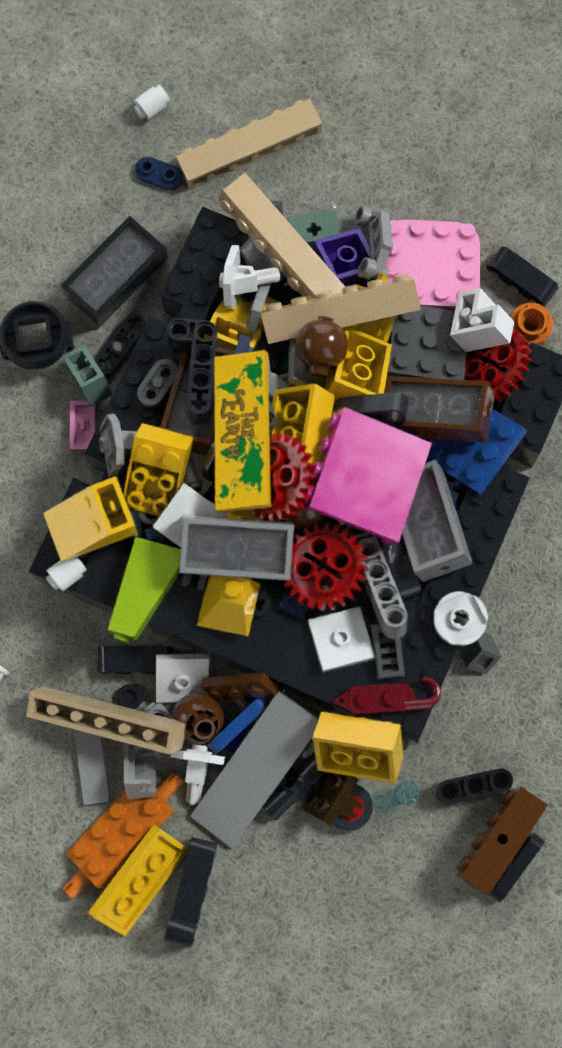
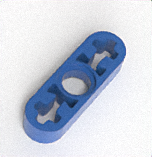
(238, 724)

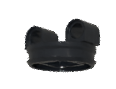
(41, 356)

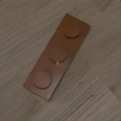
(239, 686)

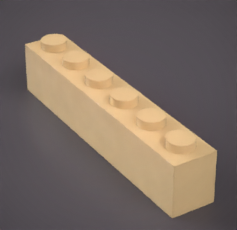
(249, 143)
(277, 239)
(346, 308)
(106, 720)

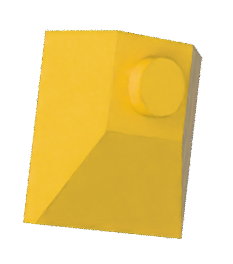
(229, 604)

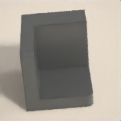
(481, 654)

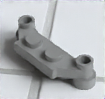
(380, 241)

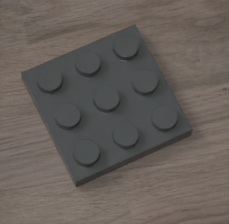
(425, 347)

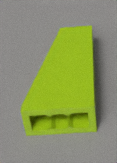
(145, 583)

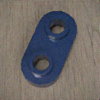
(157, 174)

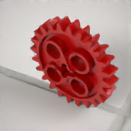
(509, 356)
(290, 462)
(338, 546)

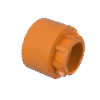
(537, 316)

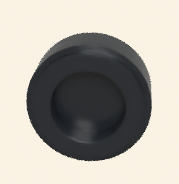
(129, 696)

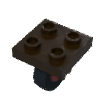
(340, 802)

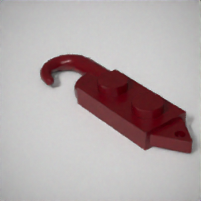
(387, 698)

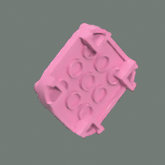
(439, 256)

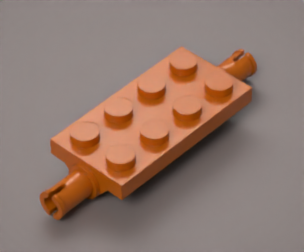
(116, 836)

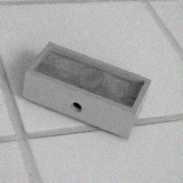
(433, 527)
(236, 547)

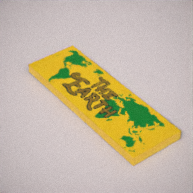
(242, 432)

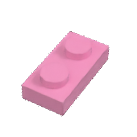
(81, 425)

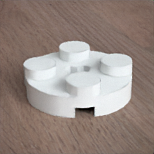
(464, 604)

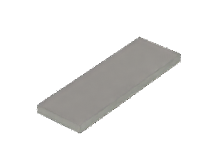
(255, 769)

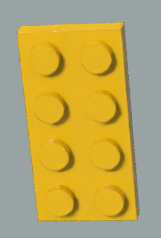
(138, 880)

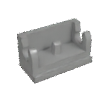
(139, 772)

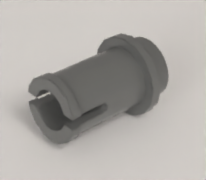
(191, 477)

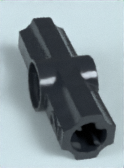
(295, 785)

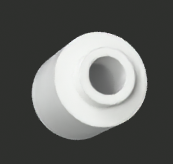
(151, 102)
(65, 573)

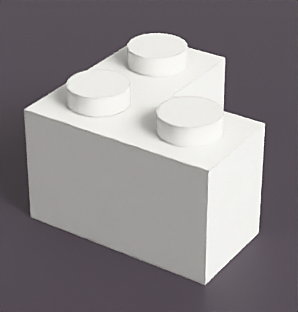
(480, 322)

